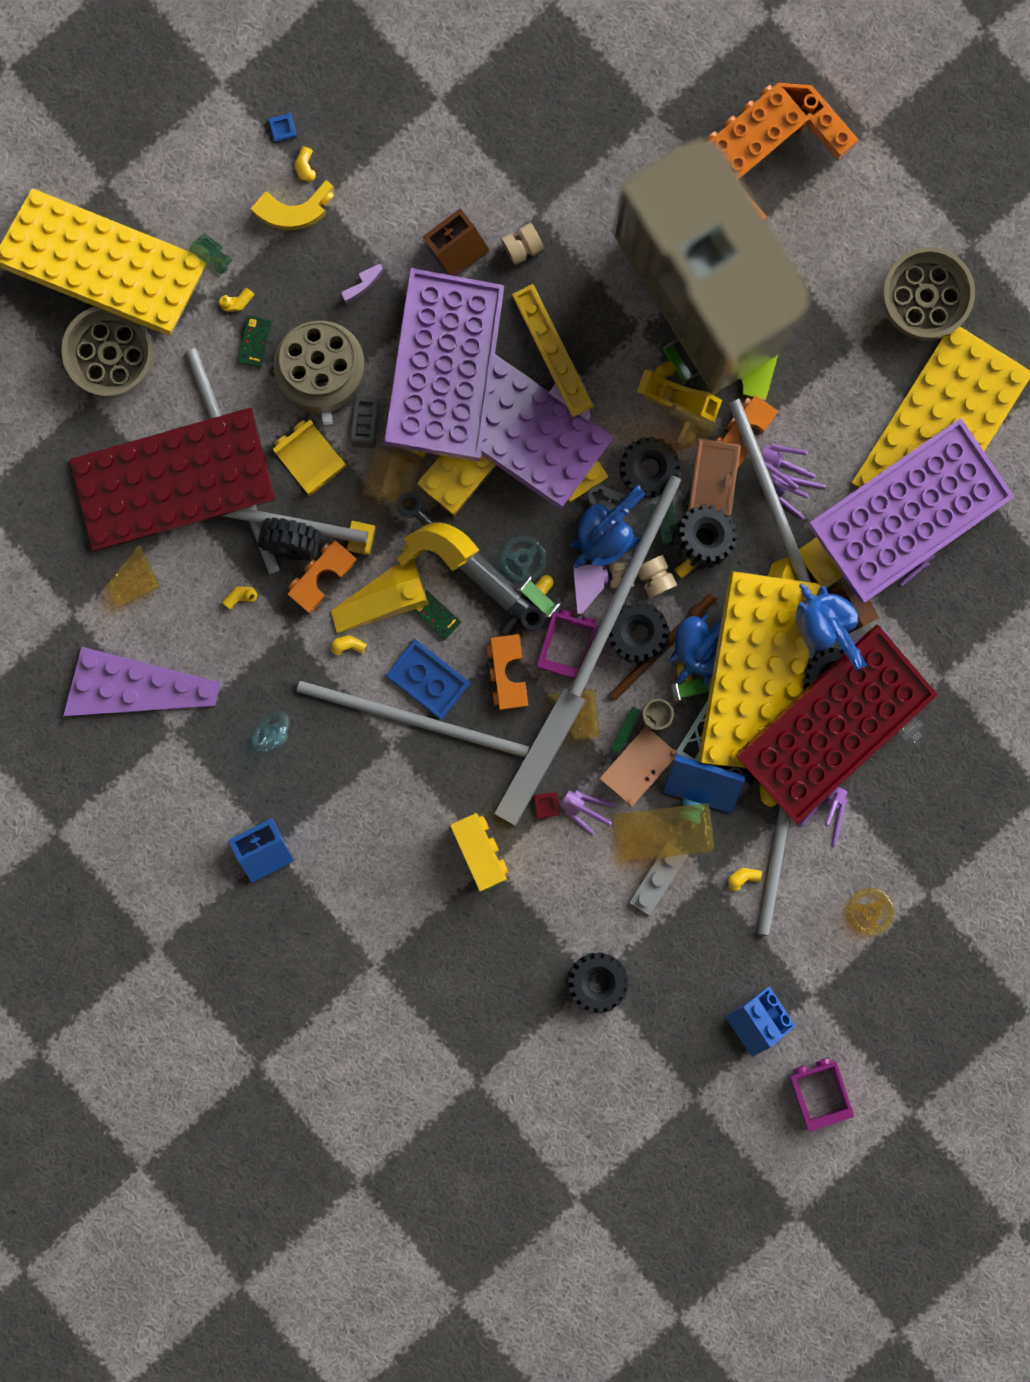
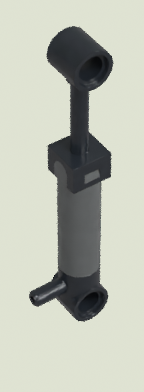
(486, 578)

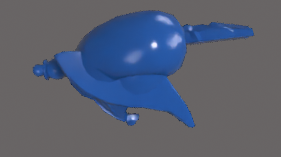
(603, 534)
(826, 620)
(696, 647)

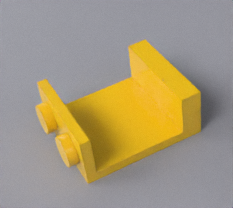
(309, 457)

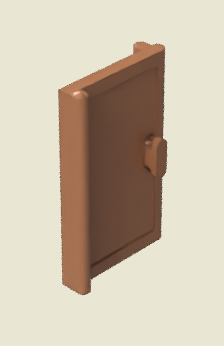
(710, 477)
(634, 768)

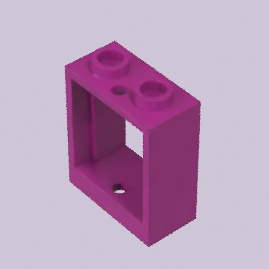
(566, 617)
(830, 1117)

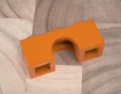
(759, 417)
(334, 559)
(508, 693)

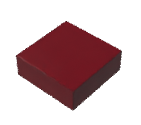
(546, 805)

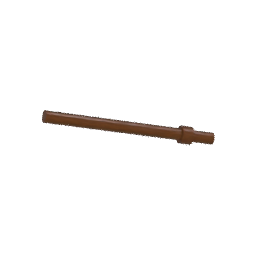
(696, 610)

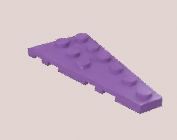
(124, 685)

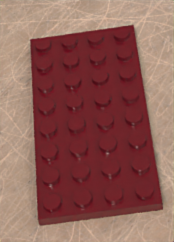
(172, 479)
(836, 725)

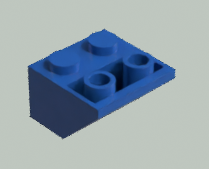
(261, 850)
(760, 1021)

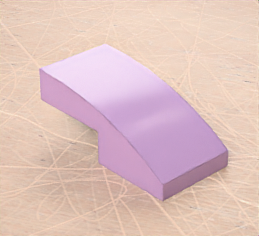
(368, 279)

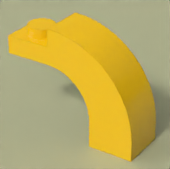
(293, 217)
(665, 393)
(442, 539)

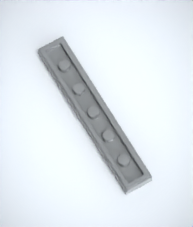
(540, 757)

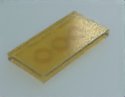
(664, 832)

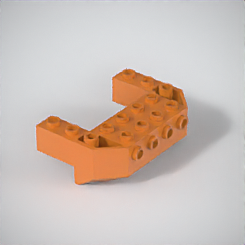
(774, 119)

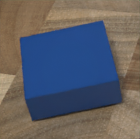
(282, 127)

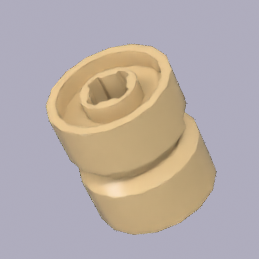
(522, 244)
(656, 577)

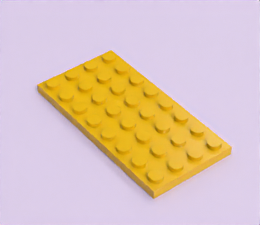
(100, 262)
(959, 381)
(755, 663)

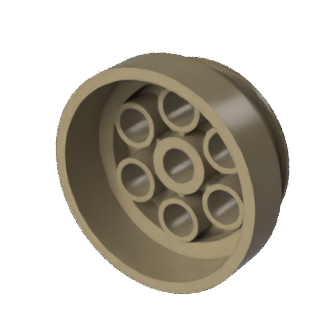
(956, 280)
(82, 333)
(341, 386)

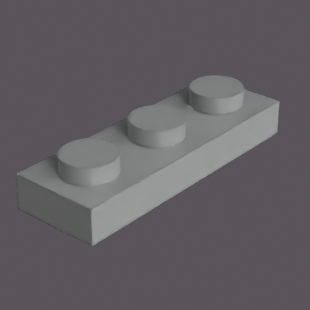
(656, 882)

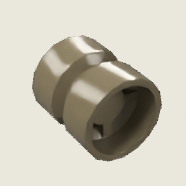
(657, 714)

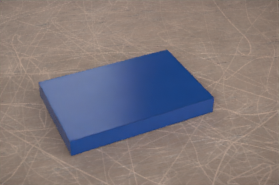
(428, 679)
(704, 784)

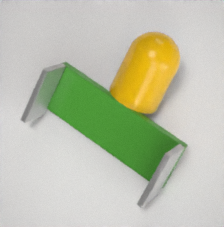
(674, 365)
(537, 593)
(688, 687)

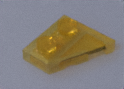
(133, 579)
(586, 723)

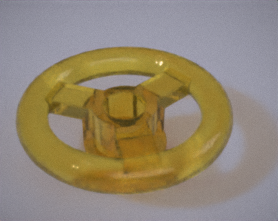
(874, 928)

